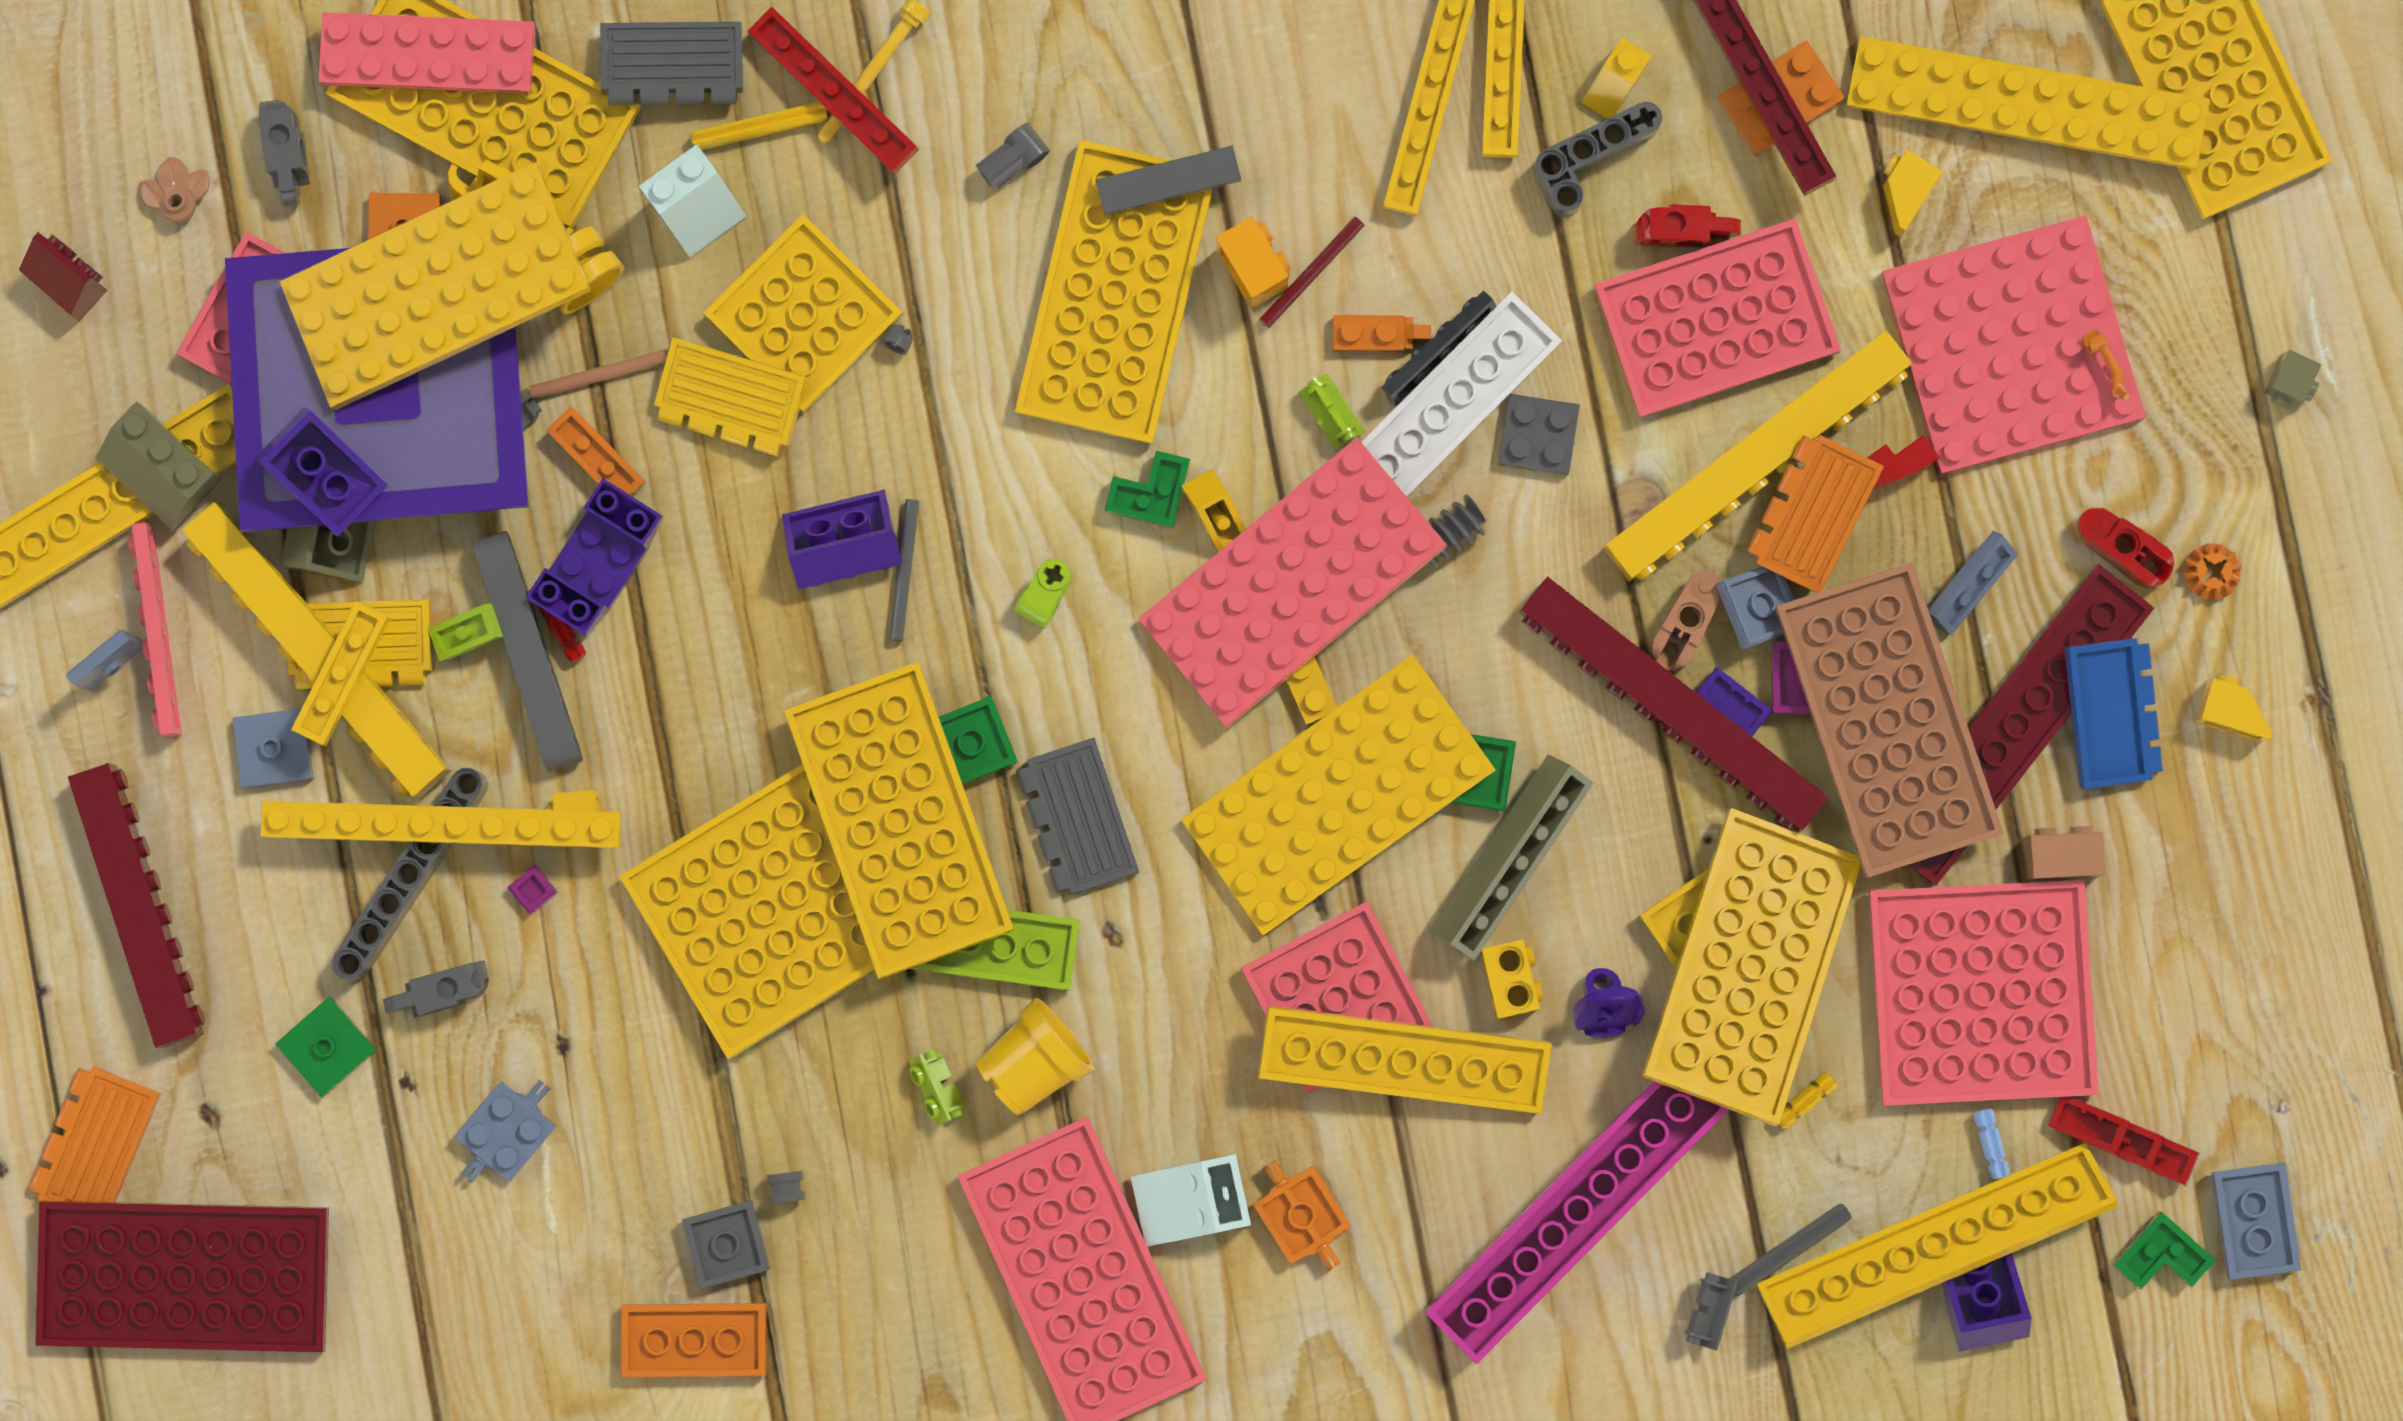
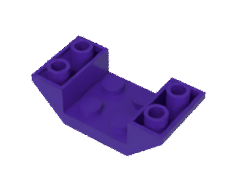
(597, 558)

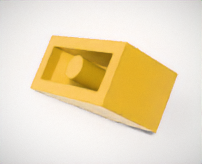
(1616, 79)
(1908, 187)
(1214, 508)
(2231, 709)

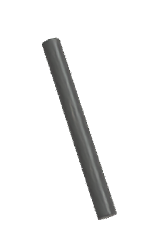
(904, 570)

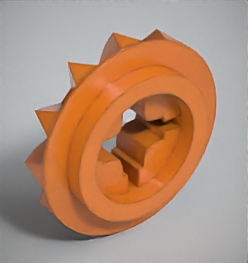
(2196, 568)

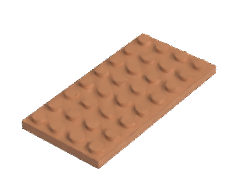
(1889, 720)

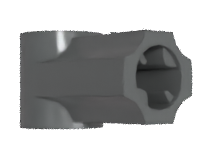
(1020, 151)

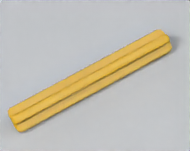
(759, 126)

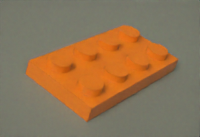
(694, 1340)

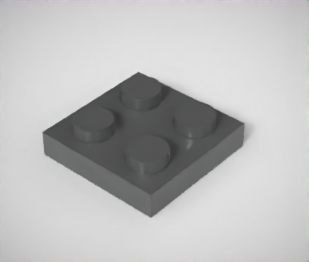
(1539, 434)
(726, 1244)

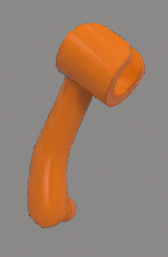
(2095, 342)

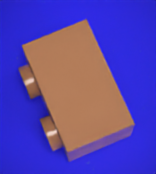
(2064, 855)

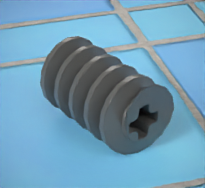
(1458, 526)

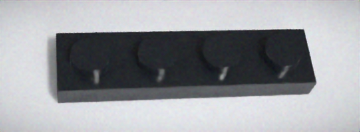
(1429, 356)

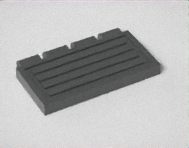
(671, 59)
(1080, 815)

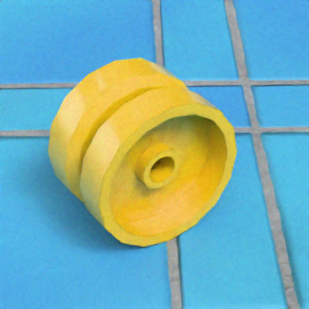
(599, 267)

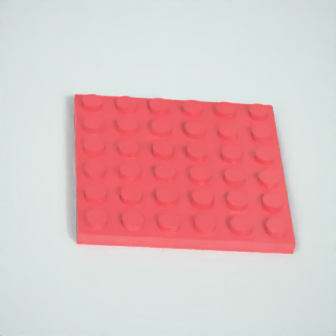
(2003, 347)
(1983, 992)

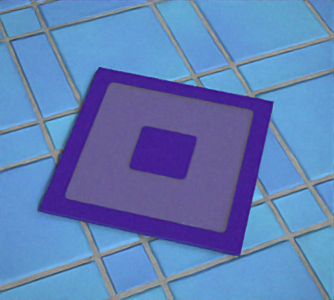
(436, 438)

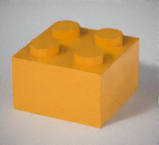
(1252, 262)

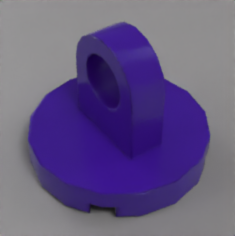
(1608, 1009)

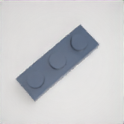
(1972, 582)

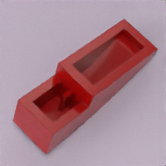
(1904, 463)

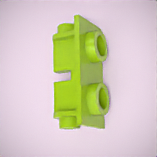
(1331, 411)
(927, 1073)

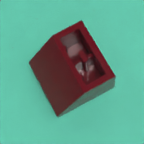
(66, 281)

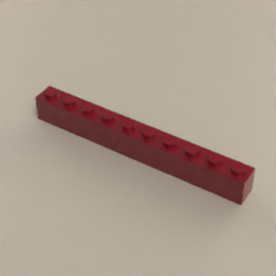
(1673, 705)

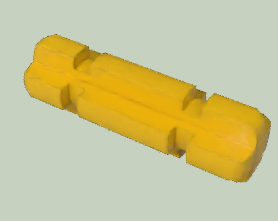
(1807, 1099)

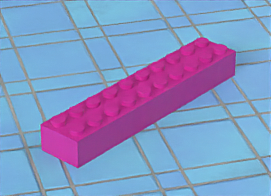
(1570, 1216)

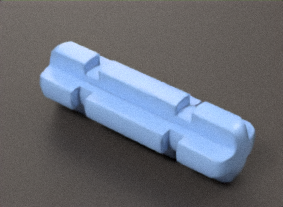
(1991, 1144)

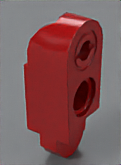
(1683, 227)
(2100, 529)

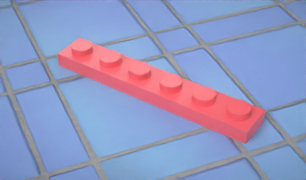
(153, 616)

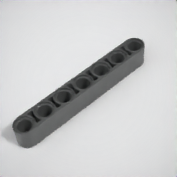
(527, 651)
(395, 885)

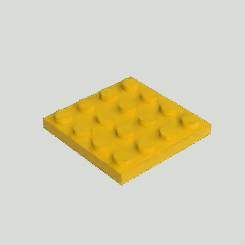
(804, 309)

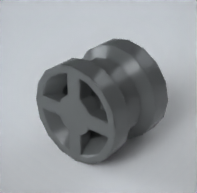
(786, 1187)

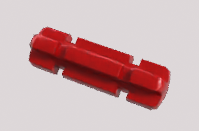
(565, 637)

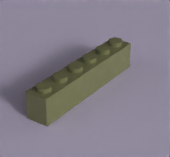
(1511, 857)

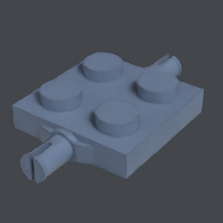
(505, 1131)

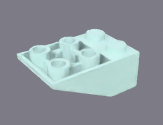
(1190, 1200)

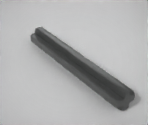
(1791, 1248)

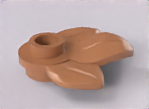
(174, 185)

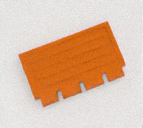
(1818, 513)
(98, 1138)

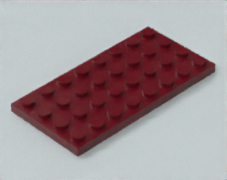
(182, 1276)

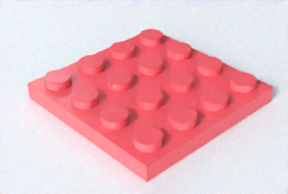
(1340, 971)

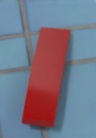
(2124, 1139)

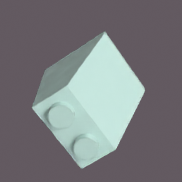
(693, 201)

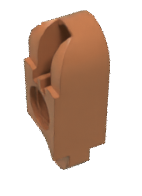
(1699, 596)

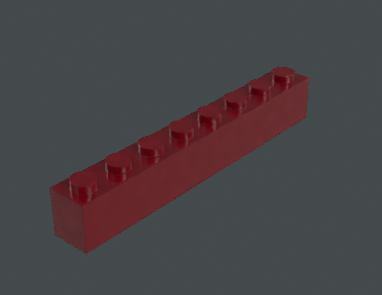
(136, 905)

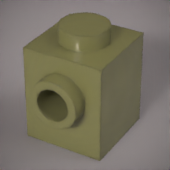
(2293, 380)

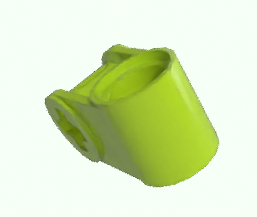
(1039, 598)

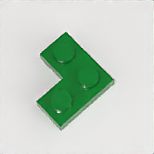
(1153, 501)
(2163, 1244)

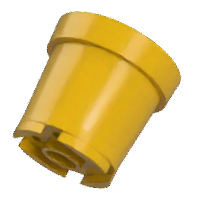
(1034, 1059)

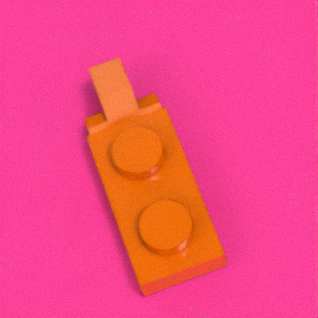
(1377, 333)

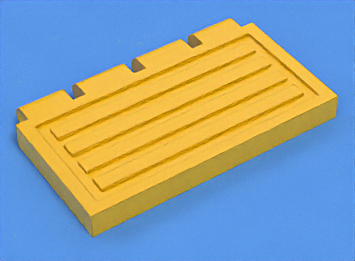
(731, 393)
(402, 647)

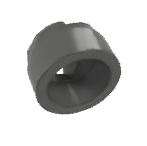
(898, 339)

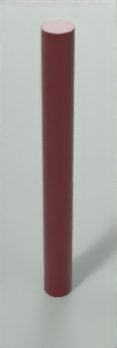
(1312, 272)

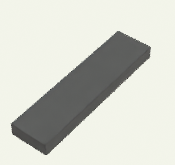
(1168, 180)

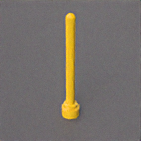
(911, 16)

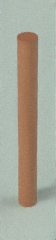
(598, 374)

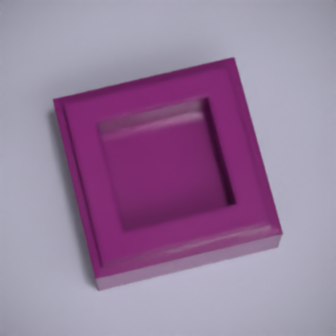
(532, 889)

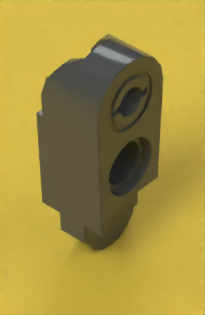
(284, 149)
(441, 990)

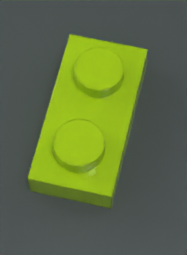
(465, 632)

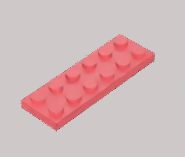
(426, 53)

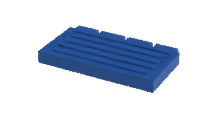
(2111, 714)

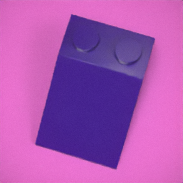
(320, 471)
(1987, 1305)

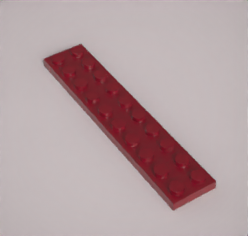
(2036, 694)

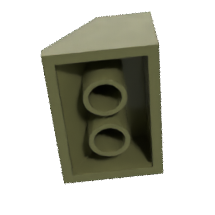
(156, 465)
(322, 553)

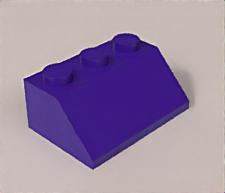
(841, 539)

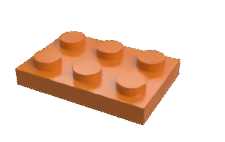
(1807, 84)

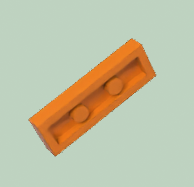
(593, 452)

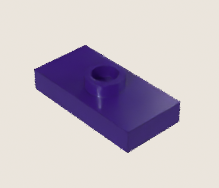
(1734, 701)

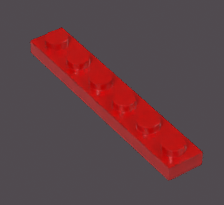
(833, 90)

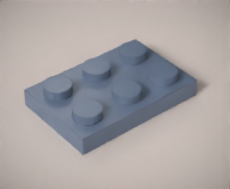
(2256, 1221)

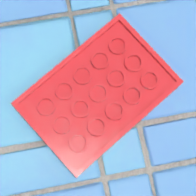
(1717, 318)

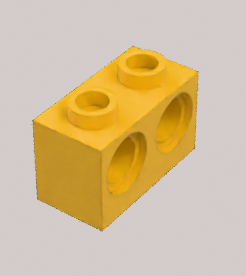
(1501, 981)

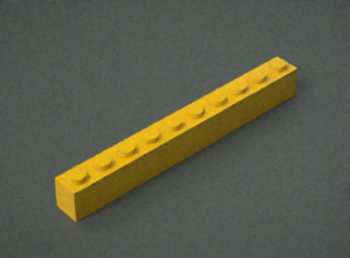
(1756, 457)
(309, 642)

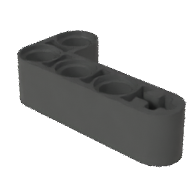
(1600, 151)

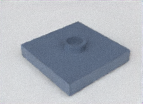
(1752, 602)
(105, 660)
(270, 750)

